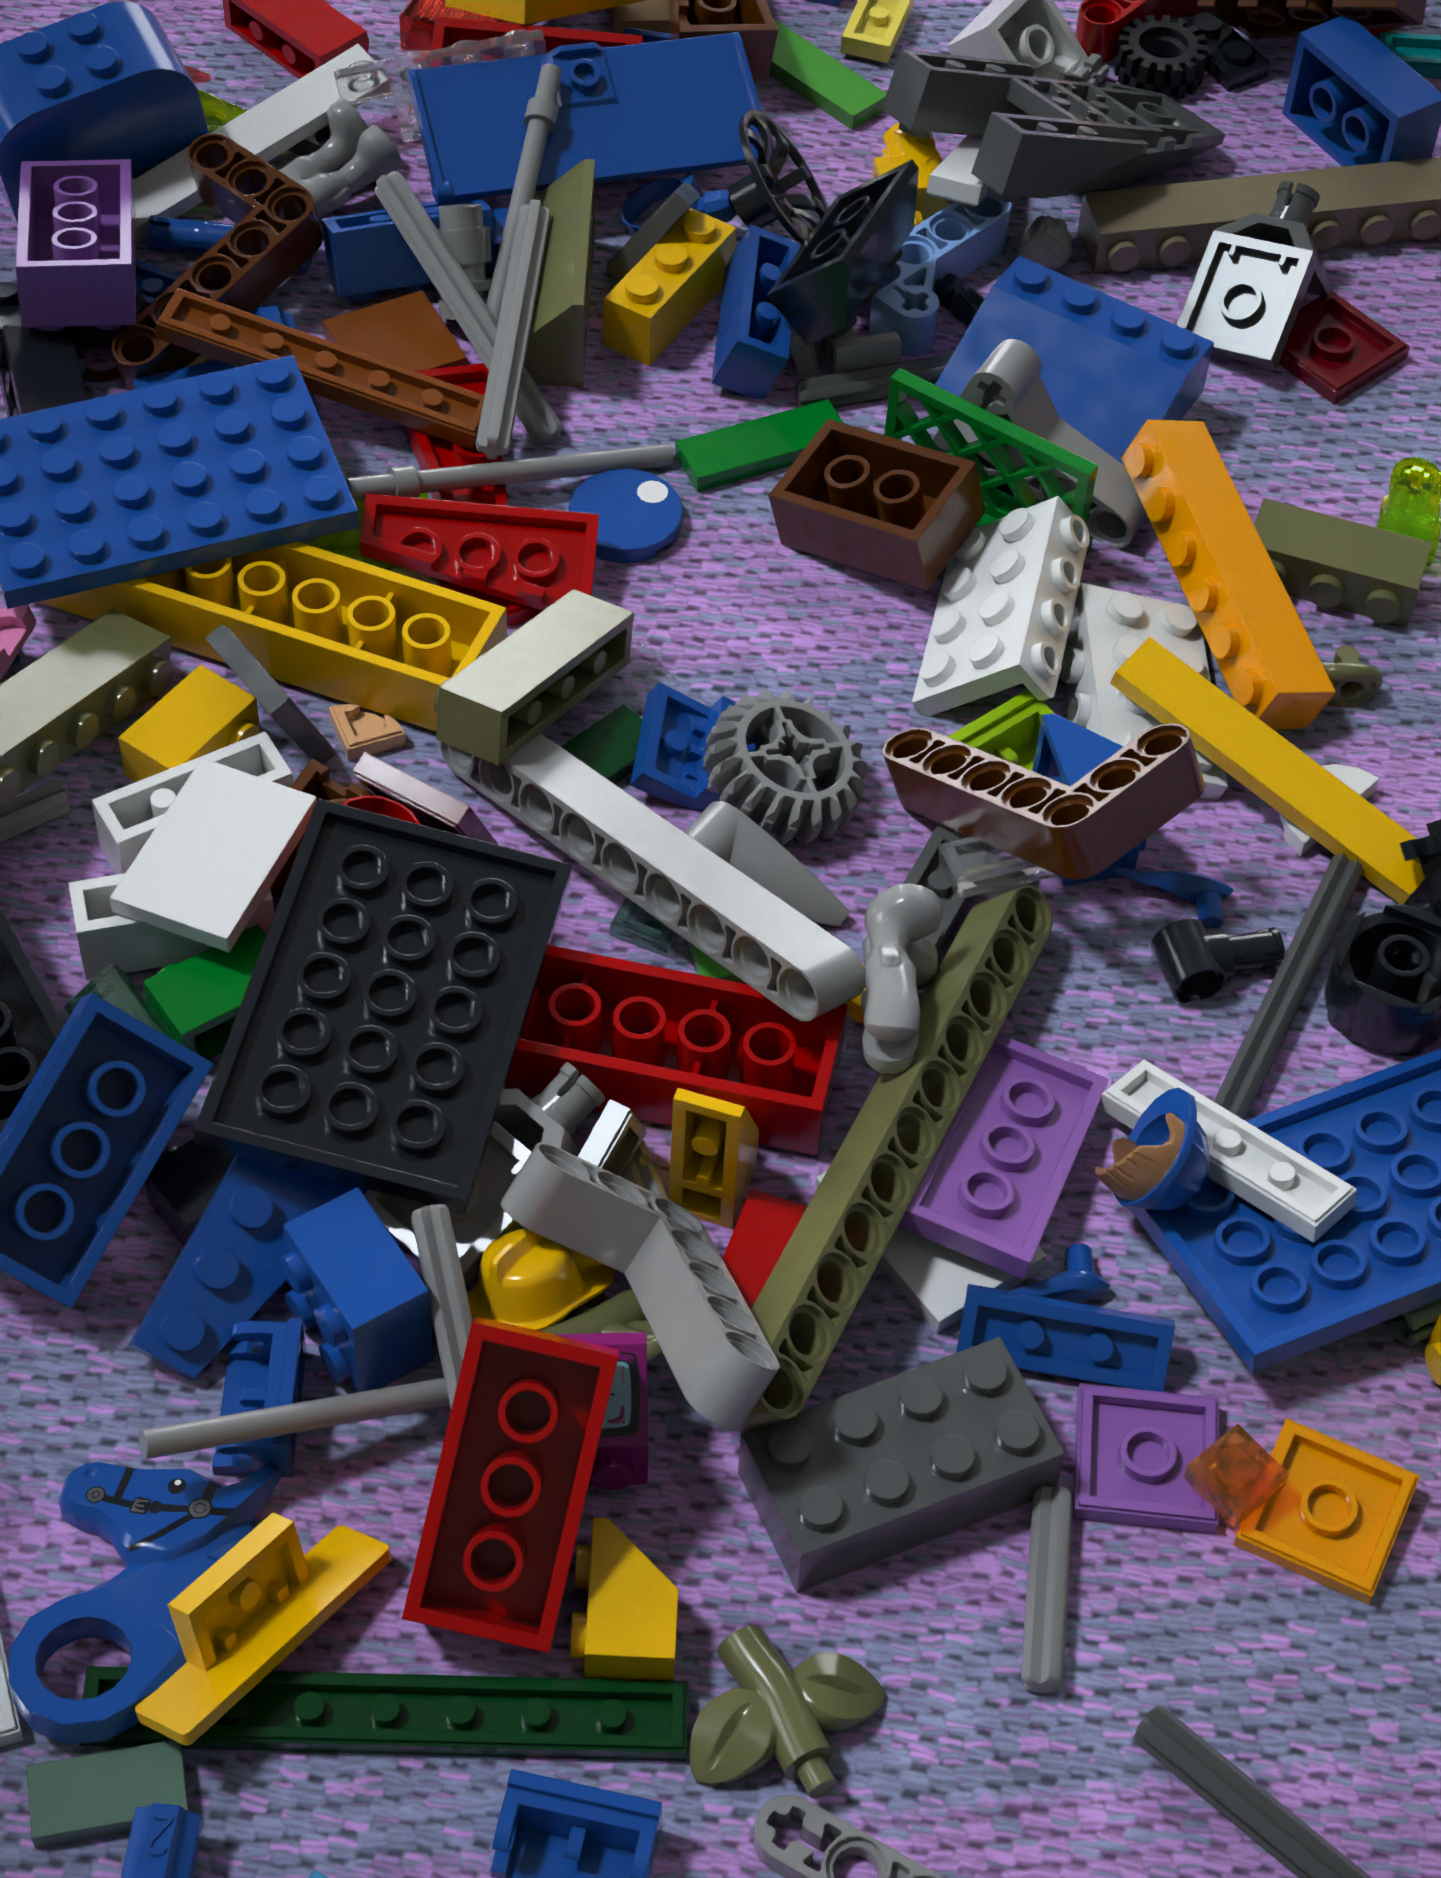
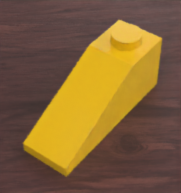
(711, 1156)

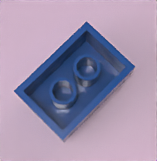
(1360, 97)

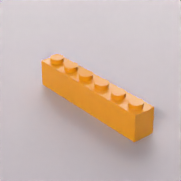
(1227, 574)

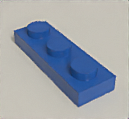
(1070, 1337)

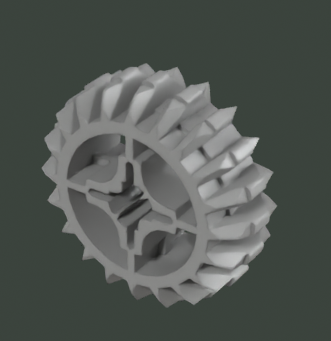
(793, 752)

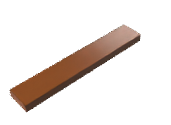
(325, 367)

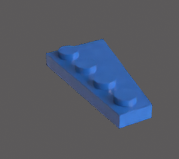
(229, 1262)

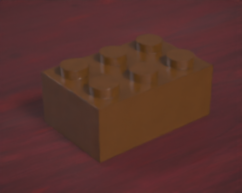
(877, 503)

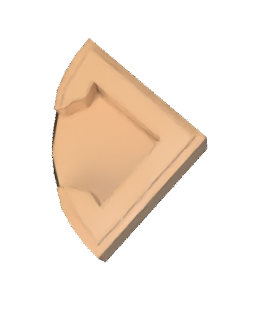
(364, 731)

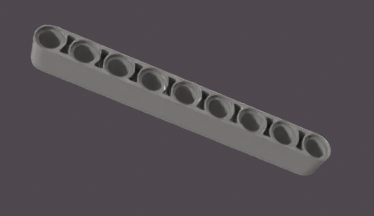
(670, 876)

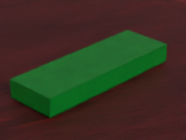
(751, 446)

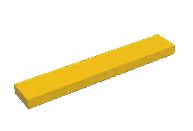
(1271, 767)

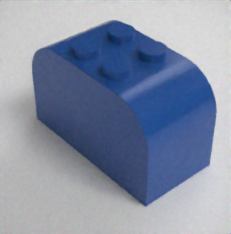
(94, 91)

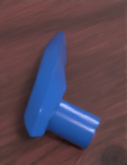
(1190, 886)
(1076, 1283)

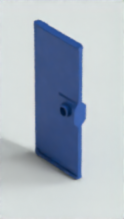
(624, 106)

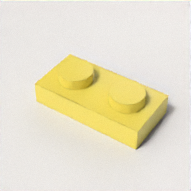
(875, 28)

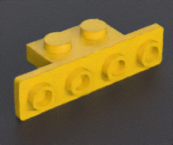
(251, 1616)

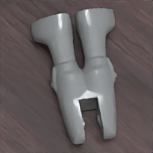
(353, 150)
(894, 967)

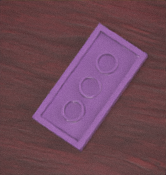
(1006, 1156)

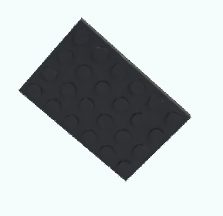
(386, 1006)

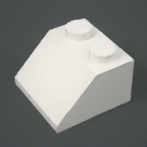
(1023, 33)

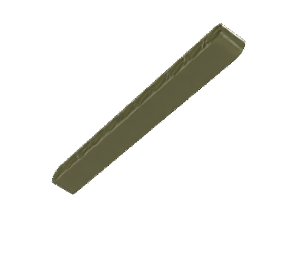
(892, 1147)

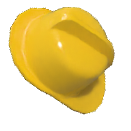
(534, 1281)

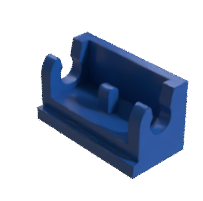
(260, 1378)
(573, 1831)

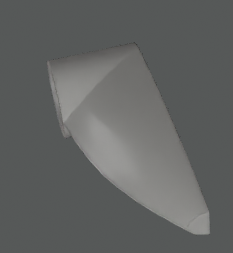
(765, 861)

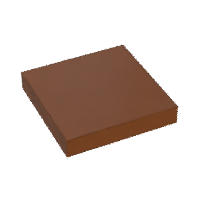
(400, 332)

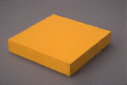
(1332, 1514)

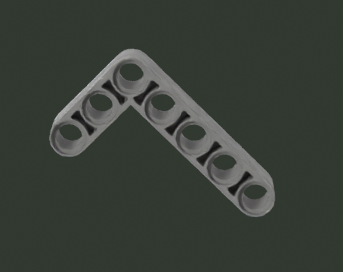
(671, 1267)

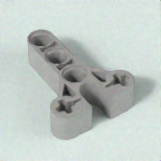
(1013, 390)

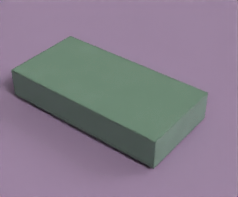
(100, 1791)

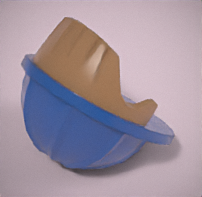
(1161, 1158)

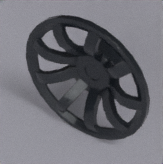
(760, 195)

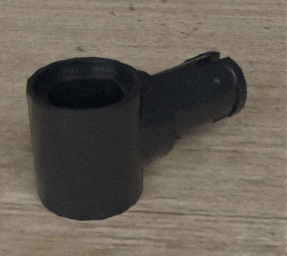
(1204, 961)

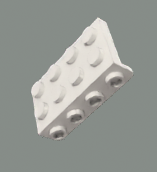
(1004, 608)
(1102, 636)

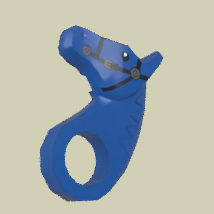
(167, 1534)

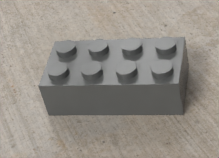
(898, 1463)

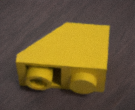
(629, 1610)

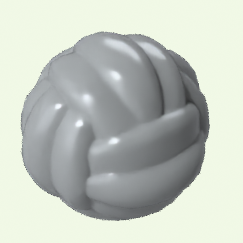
(1046, 242)

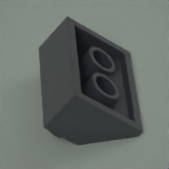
(847, 255)

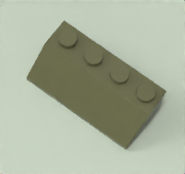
(563, 296)

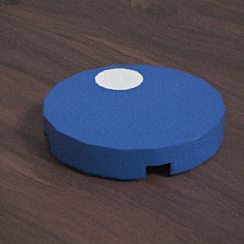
(634, 511)

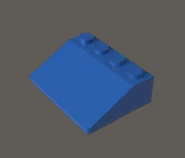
(1098, 356)

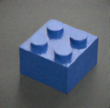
(357, 1293)

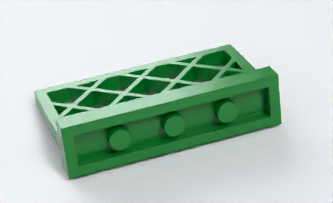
(991, 434)

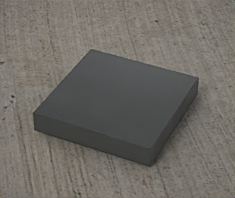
(270, 694)

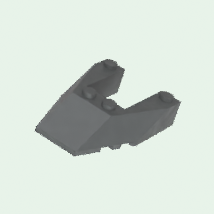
(1041, 131)

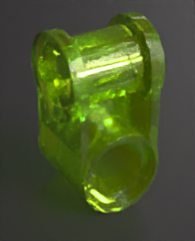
(1413, 502)

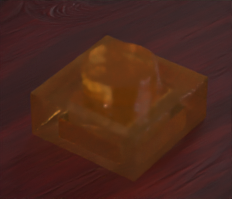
(1236, 1475)

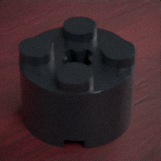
(1388, 980)

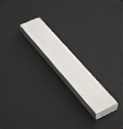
(263, 130)

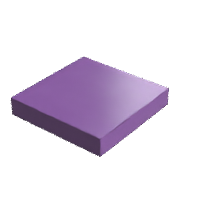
(1135, 1457)

